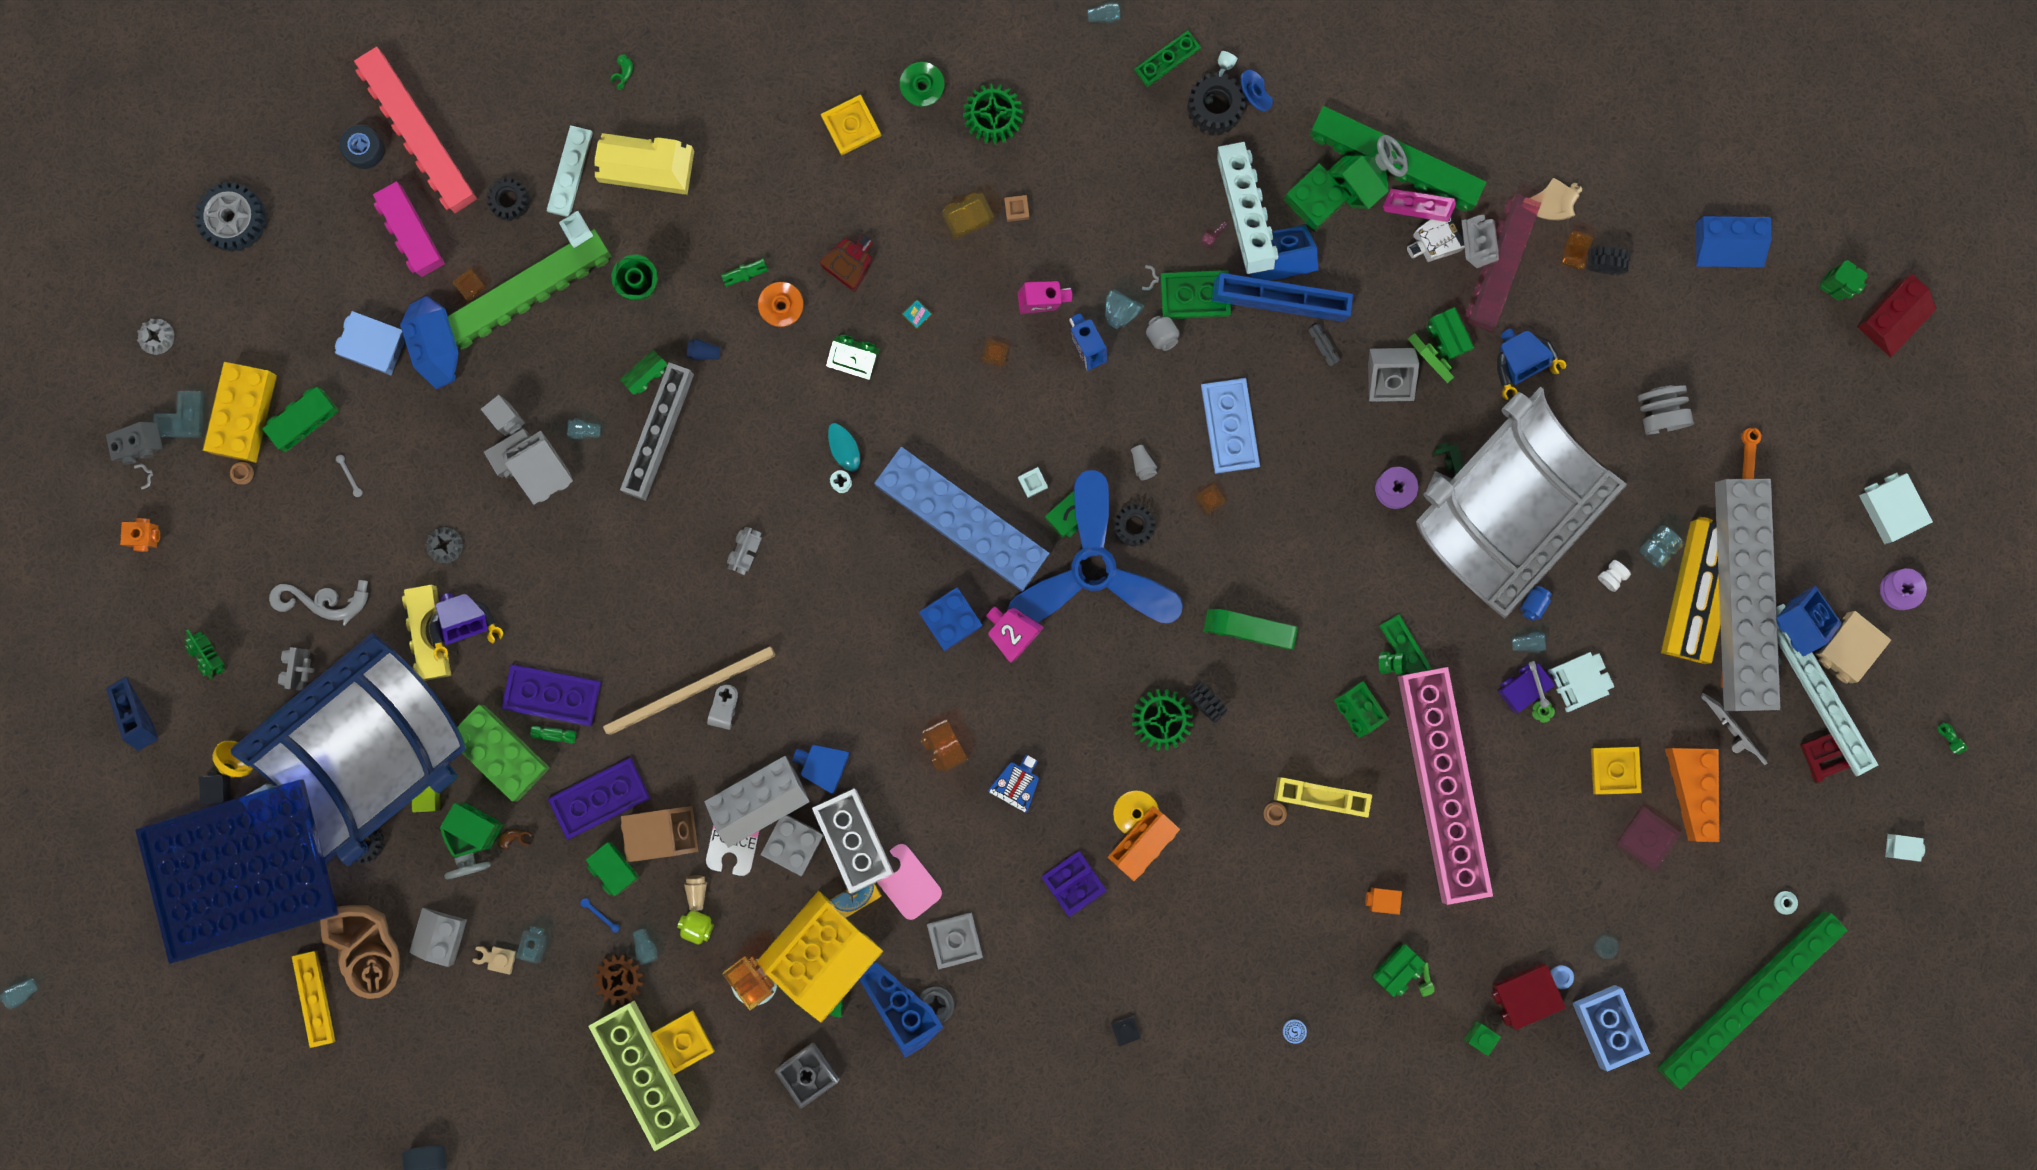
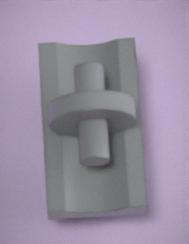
(297, 669)

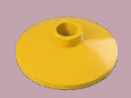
(1127, 804)

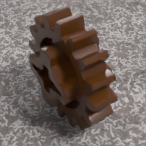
(627, 985)

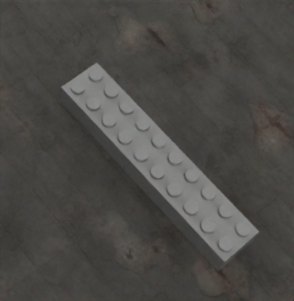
(1747, 595)

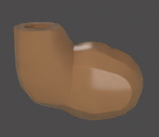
(365, 949)

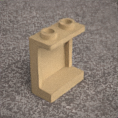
(1853, 648)

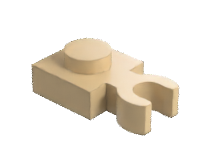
(499, 959)

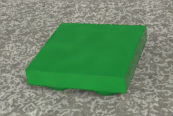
(638, 377)

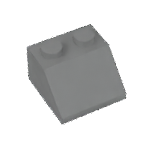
(1392, 374)
(437, 937)

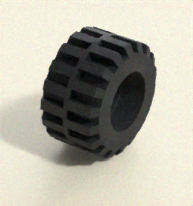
(1210, 121)

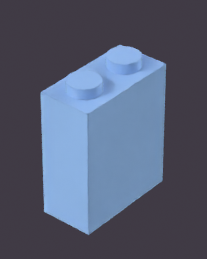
(370, 343)

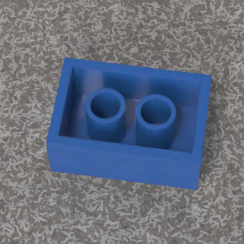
(1808, 621)

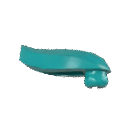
(843, 447)

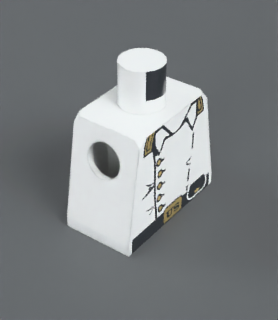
(1436, 240)

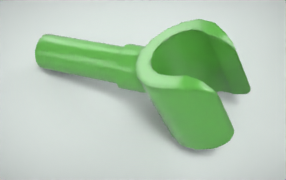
(1426, 988)

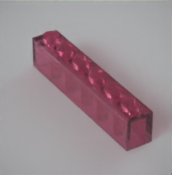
(1500, 274)

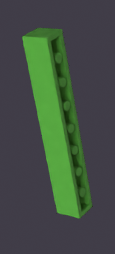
(527, 288)

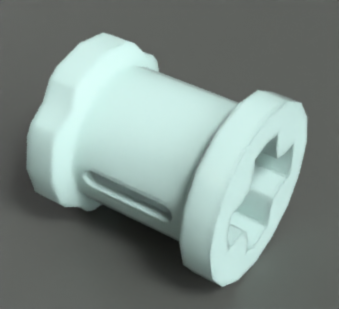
(834, 478)

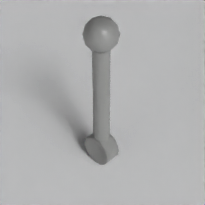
(357, 492)
(1544, 702)

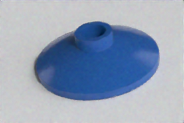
(1254, 90)

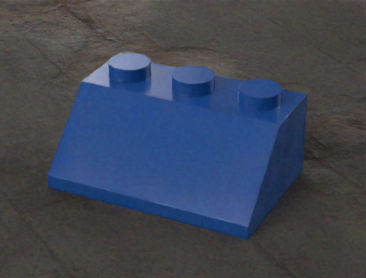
(1732, 241)
(1295, 254)

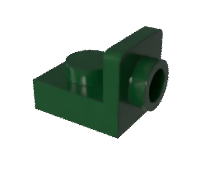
(1453, 461)

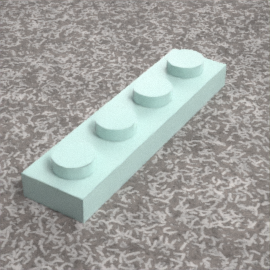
(569, 171)

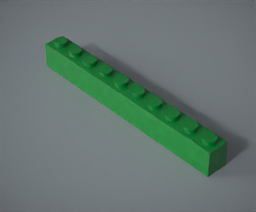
(1752, 999)

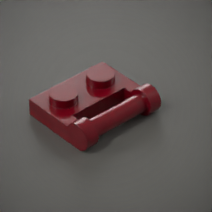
(1820, 750)

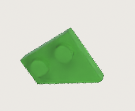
(1429, 352)

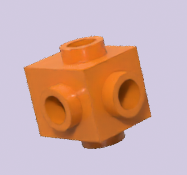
(140, 534)

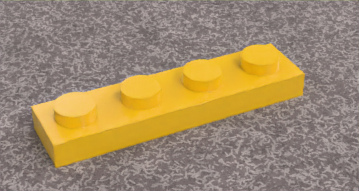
(313, 999)

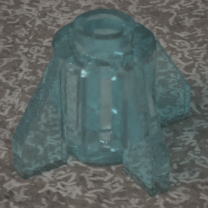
(1121, 309)

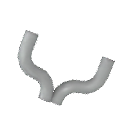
(1154, 281)
(147, 471)

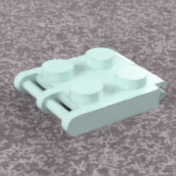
(1582, 680)

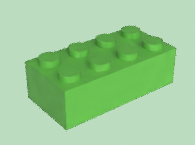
(500, 753)

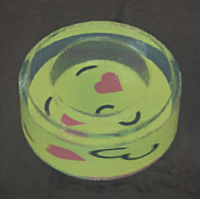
(1606, 947)

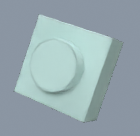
(1032, 482)

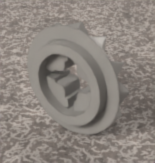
(166, 336)

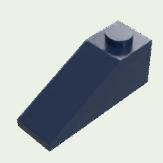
(131, 717)

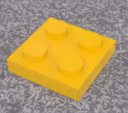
(850, 125)
(1616, 770)
(682, 1042)

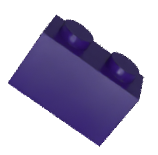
(1522, 690)

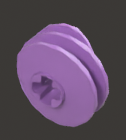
(1395, 499)
(1892, 588)

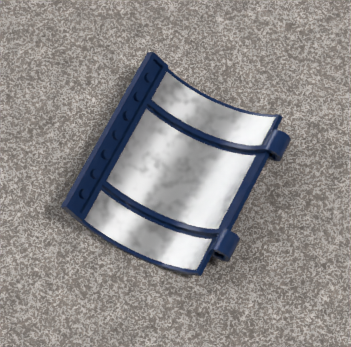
(362, 742)

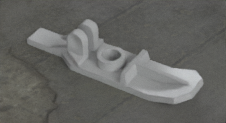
(1743, 741)

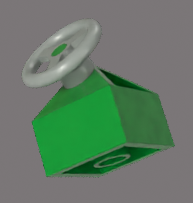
(1366, 176)
(468, 832)

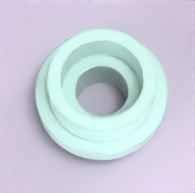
(1779, 900)

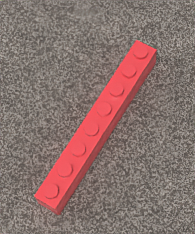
(415, 129)

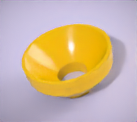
(223, 755)

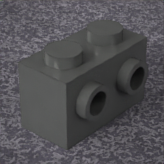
(134, 442)

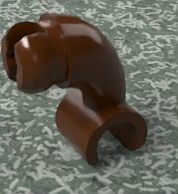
(510, 835)

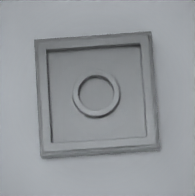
(954, 940)

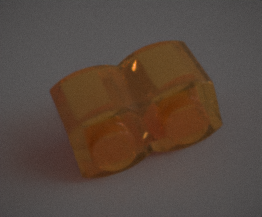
(944, 746)
(749, 982)

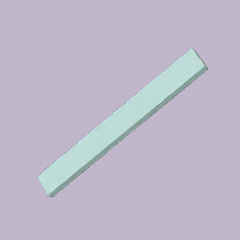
(1828, 705)

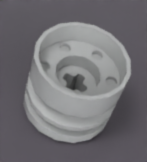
(1665, 409)

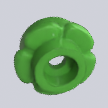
(1543, 717)

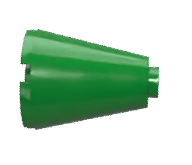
(635, 278)

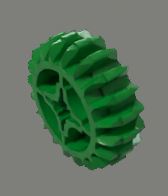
(1001, 114)
(1177, 717)

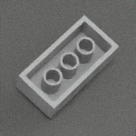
(756, 801)

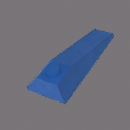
(903, 1013)

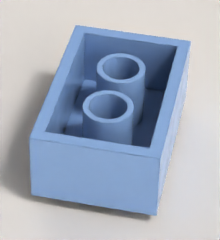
(1611, 1028)

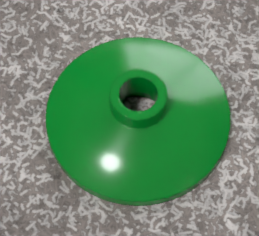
(922, 73)

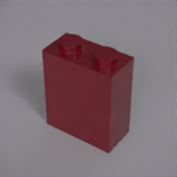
(1528, 997)

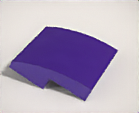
(1068, 875)

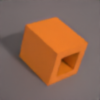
(1384, 900)

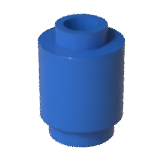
(1536, 603)

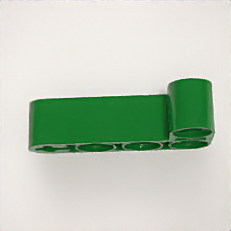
(1250, 628)

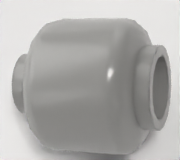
(1162, 333)

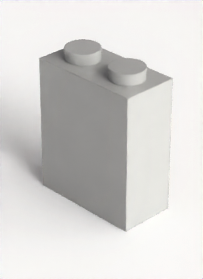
(537, 467)

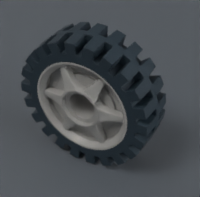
(213, 214)

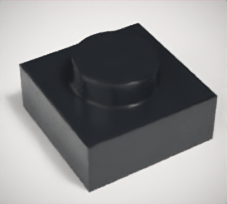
(1125, 1031)

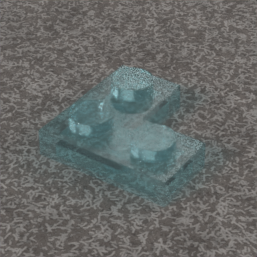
(187, 421)

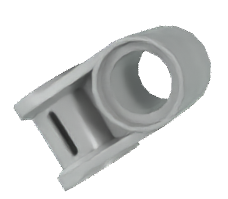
(722, 711)

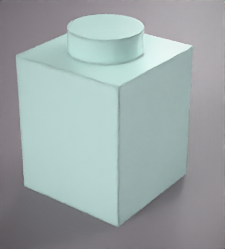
(1905, 847)

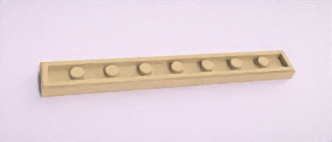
(689, 691)

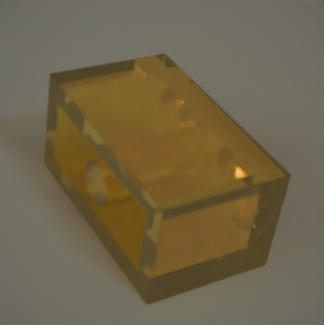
(967, 215)

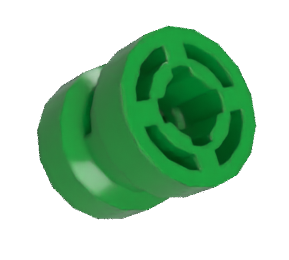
(1393, 663)

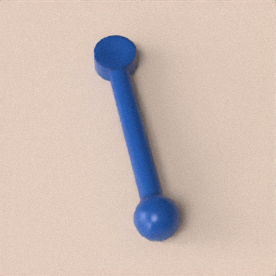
(586, 903)

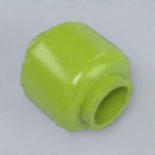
(695, 927)

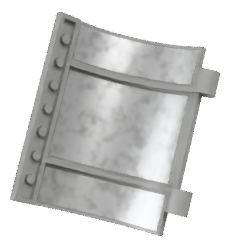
(1516, 505)

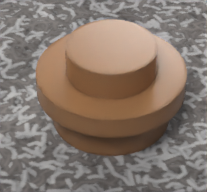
(241, 473)
(1275, 813)

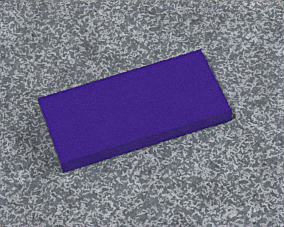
(551, 695)
(599, 798)

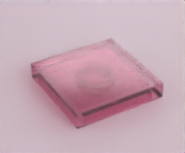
(1648, 838)

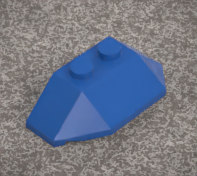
(430, 341)

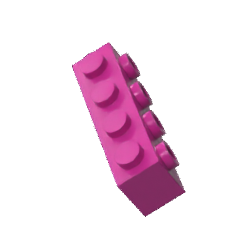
(408, 229)

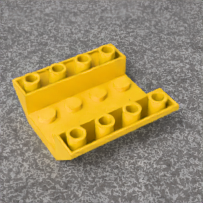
(819, 957)

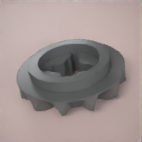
(454, 547)
(943, 997)

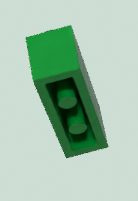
(300, 419)

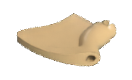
(1557, 200)

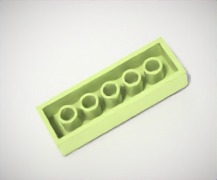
(644, 1076)

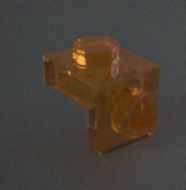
(1576, 250)

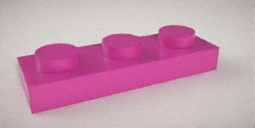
(1419, 205)

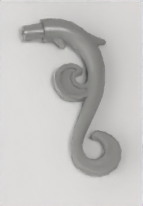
(317, 606)

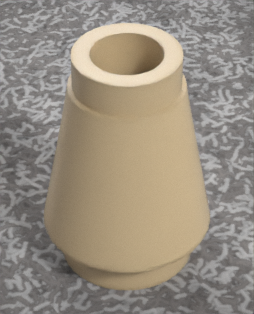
(695, 890)

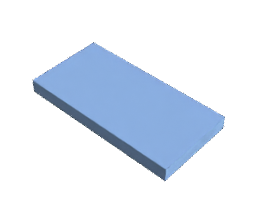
(1230, 425)

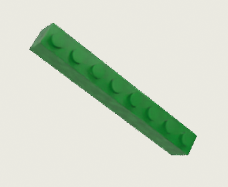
(1423, 170)

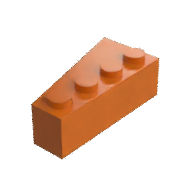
(1697, 789)

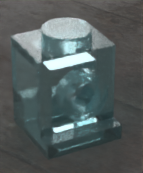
(536, 954)

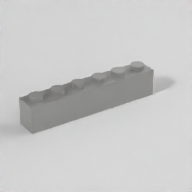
(657, 431)

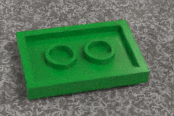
(1190, 295)

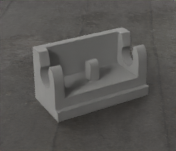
(1480, 241)

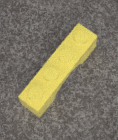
(420, 606)
(1322, 797)

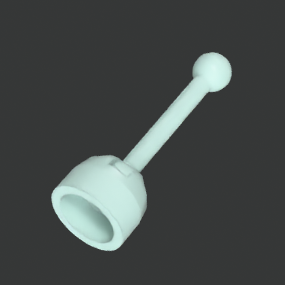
(1226, 62)

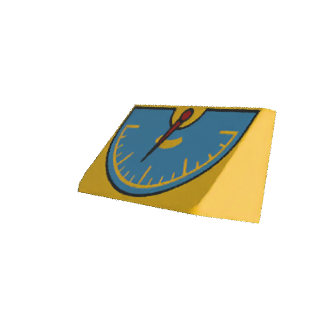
(850, 903)

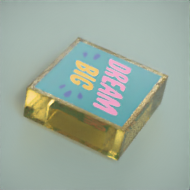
(916, 314)

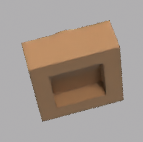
(1016, 208)

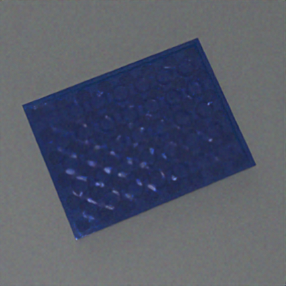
(236, 871)

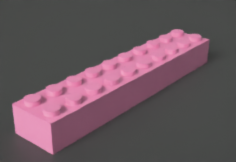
(1445, 786)

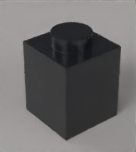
(214, 788)

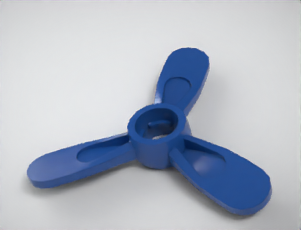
(1092, 516)

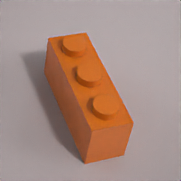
(1143, 843)

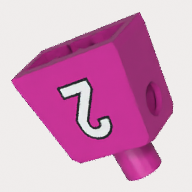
(1033, 296)
(1012, 631)

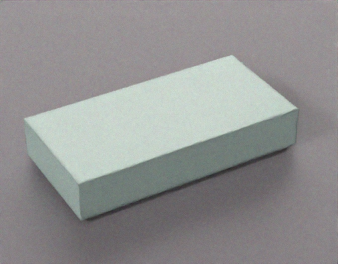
(575, 229)

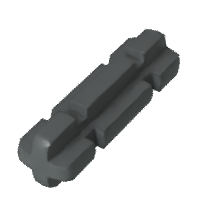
(1324, 345)

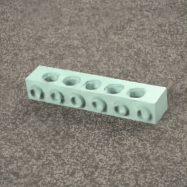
(1255, 258)

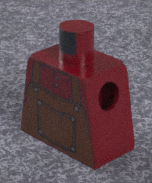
(849, 262)

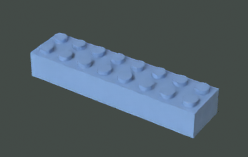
(961, 519)

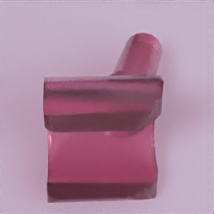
(1209, 239)

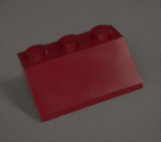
(1899, 315)

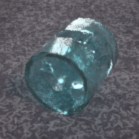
(1663, 544)

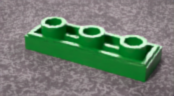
(1157, 66)

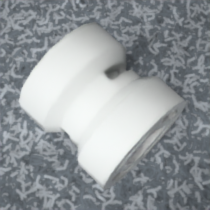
(1613, 576)

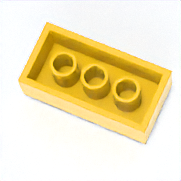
(239, 412)

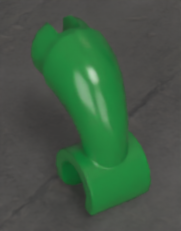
(627, 67)
(1947, 731)

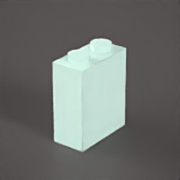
(1895, 507)

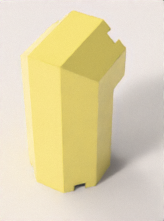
(644, 163)

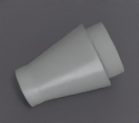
(1144, 465)

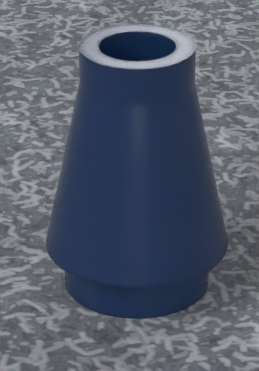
(702, 350)

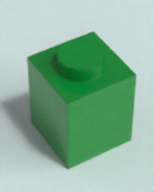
(1482, 1038)

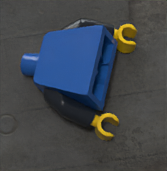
(1524, 357)

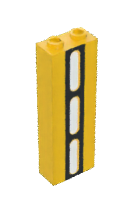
(1696, 601)

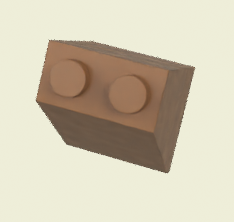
(659, 834)

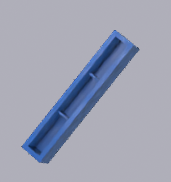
(1282, 297)

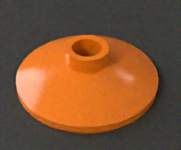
(777, 293)

